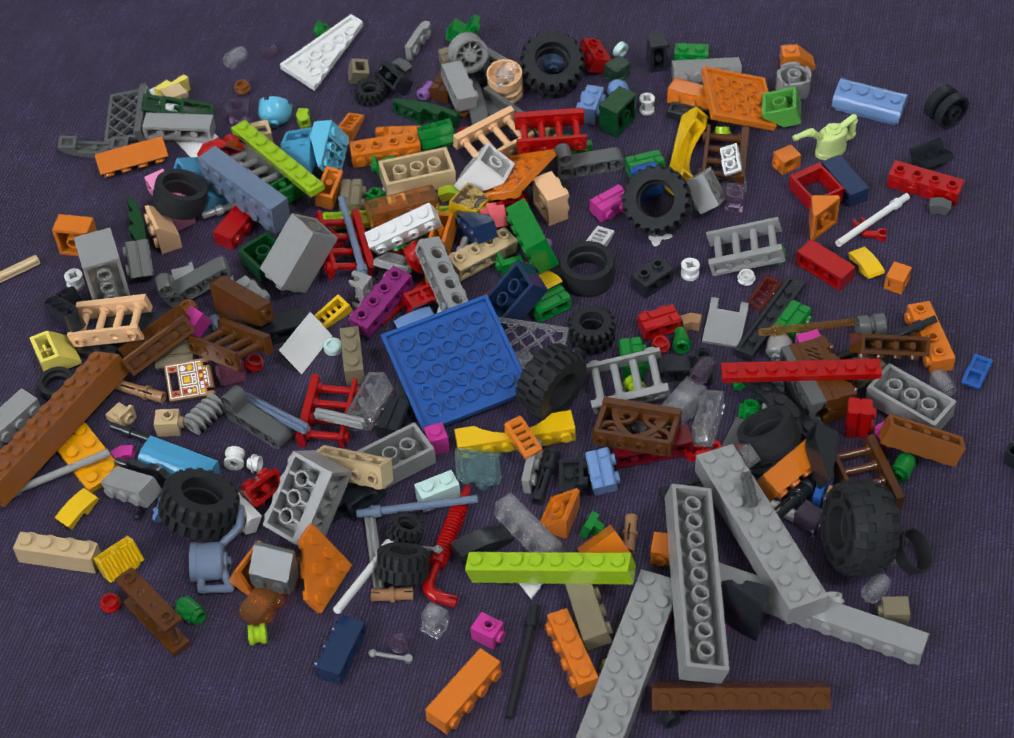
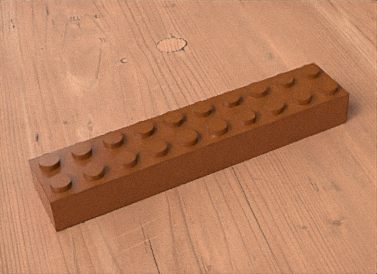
(57, 421)

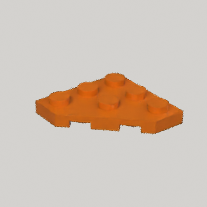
(321, 568)

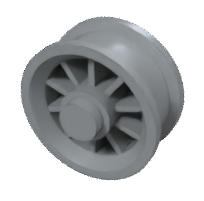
(469, 50)

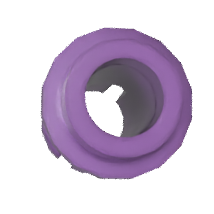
(423, 93)

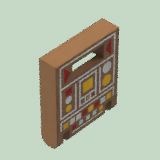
(192, 378)

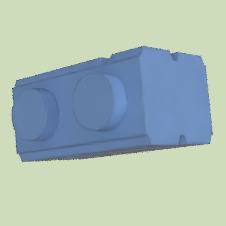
(602, 472)

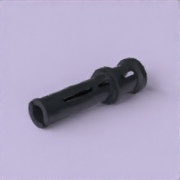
(547, 469)
(796, 497)

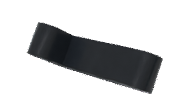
(64, 310)

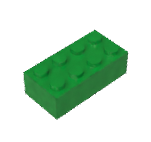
(530, 236)

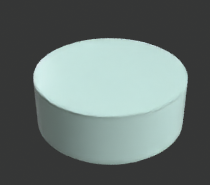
(620, 49)
(332, 346)

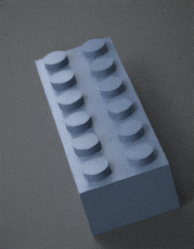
(244, 189)

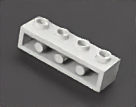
(403, 229)

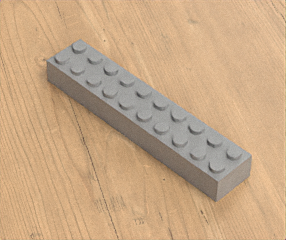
(762, 536)
(696, 584)
(630, 659)

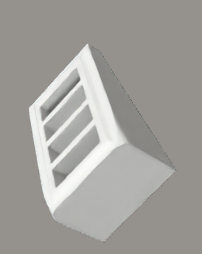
(601, 231)
(251, 516)

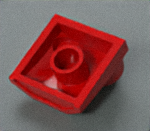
(229, 144)

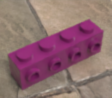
(381, 301)

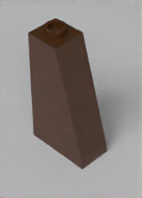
(240, 303)

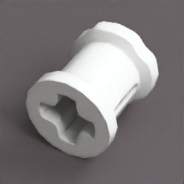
(647, 101)

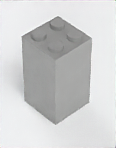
(298, 253)

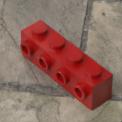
(924, 182)

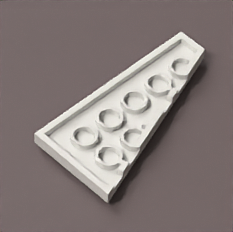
(318, 57)

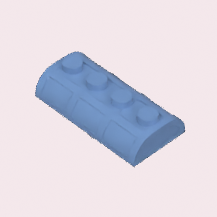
(869, 101)

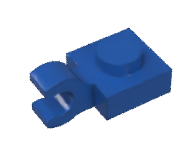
(820, 494)

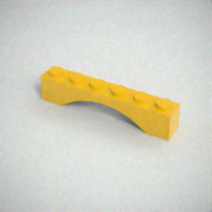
(690, 128)
(554, 429)

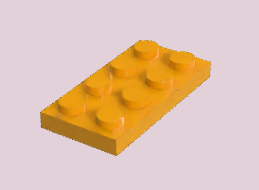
(81, 445)

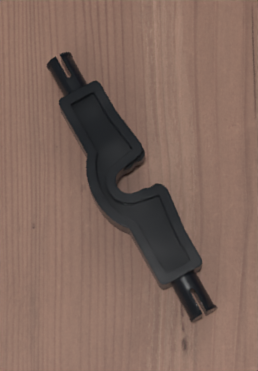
(148, 469)

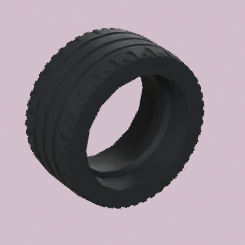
(181, 182)
(587, 285)
(770, 432)

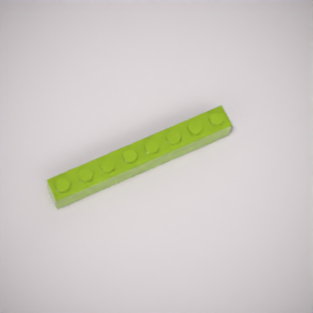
(550, 567)

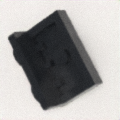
(930, 154)
(572, 474)

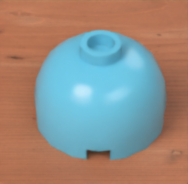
(275, 110)

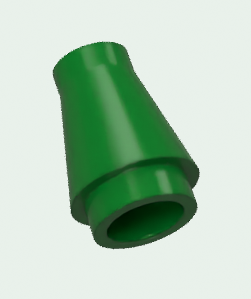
(681, 341)

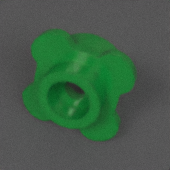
(320, 28)

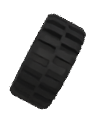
(557, 44)
(643, 180)
(551, 380)
(198, 504)

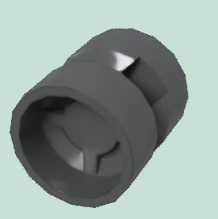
(871, 325)

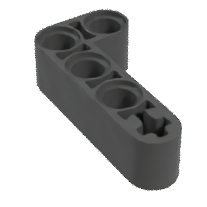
(586, 163)
(193, 283)
(254, 420)

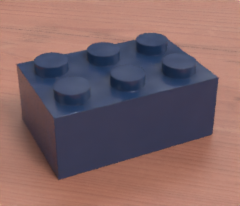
(517, 292)

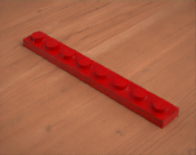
(801, 370)

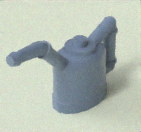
(211, 561)

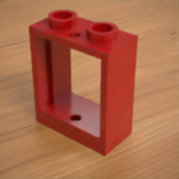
(811, 175)

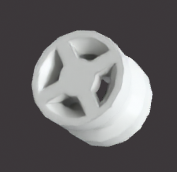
(690, 269)
(74, 278)
(234, 458)

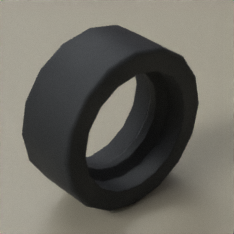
(49, 376)

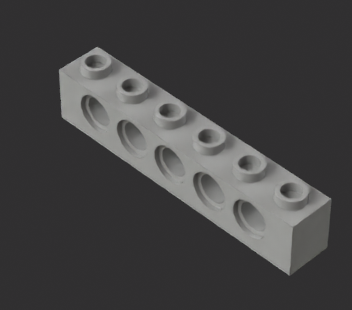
(440, 273)

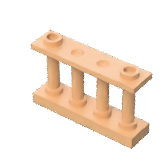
(490, 124)
(106, 308)

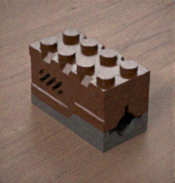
(824, 399)

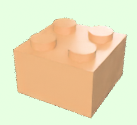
(550, 198)

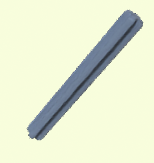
(278, 414)

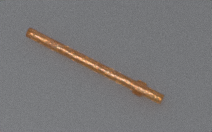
(779, 330)

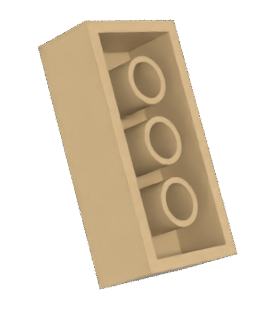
(417, 171)

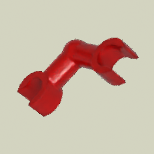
(880, 234)

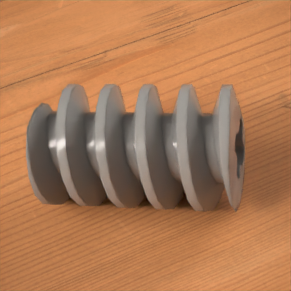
(203, 413)

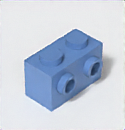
(590, 102)

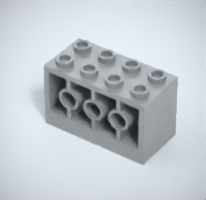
(101, 265)
(306, 495)

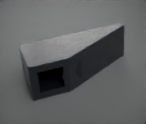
(821, 449)

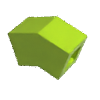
(303, 118)
(447, 192)

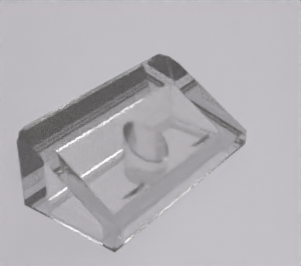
(747, 454)

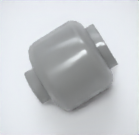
(774, 346)

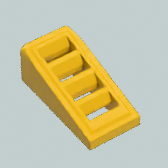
(340, 313)

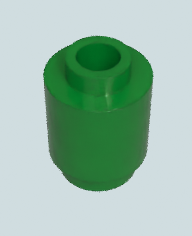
(903, 467)
(190, 610)

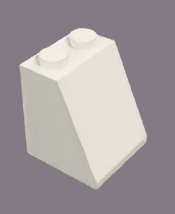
(486, 169)

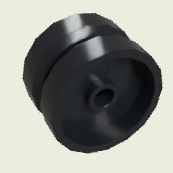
(946, 106)

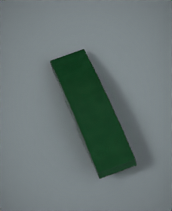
(173, 105)
(423, 111)
(137, 227)

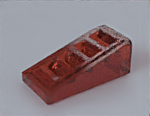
(766, 281)

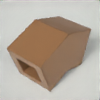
(691, 321)

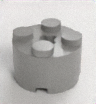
(794, 75)

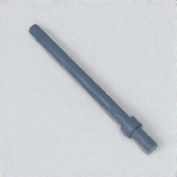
(361, 267)
(378, 511)

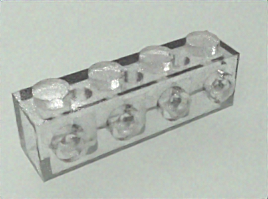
(525, 526)

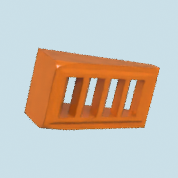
(351, 127)
(516, 427)

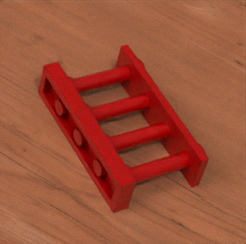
(547, 119)
(330, 265)
(312, 402)

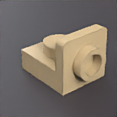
(121, 414)

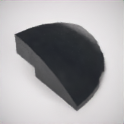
(745, 606)

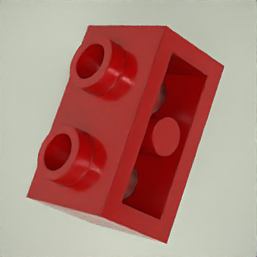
(594, 55)
(261, 487)

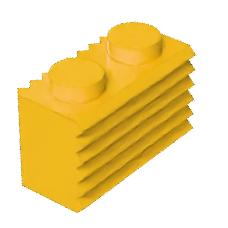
(118, 558)

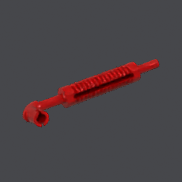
(448, 534)

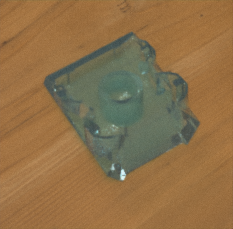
(478, 467)

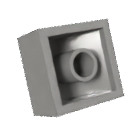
(705, 191)

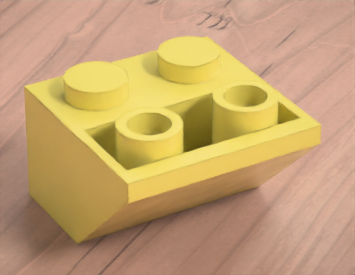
(54, 350)

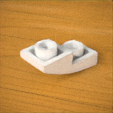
(731, 159)

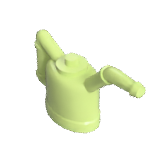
(831, 138)

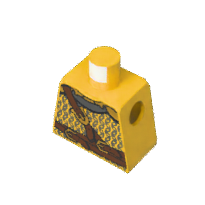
(468, 200)

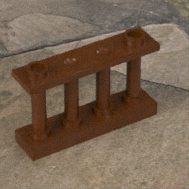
(740, 139)
(230, 332)
(158, 339)
(878, 463)
(153, 612)

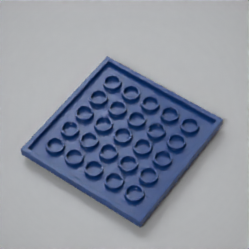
(454, 363)

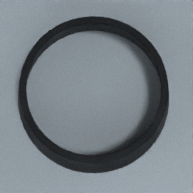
(923, 550)

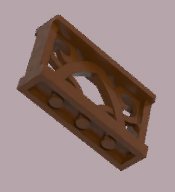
(626, 412)

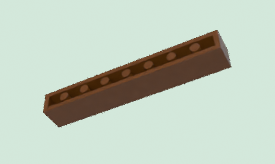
(741, 695)

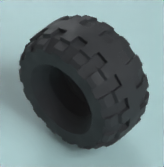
(860, 527)

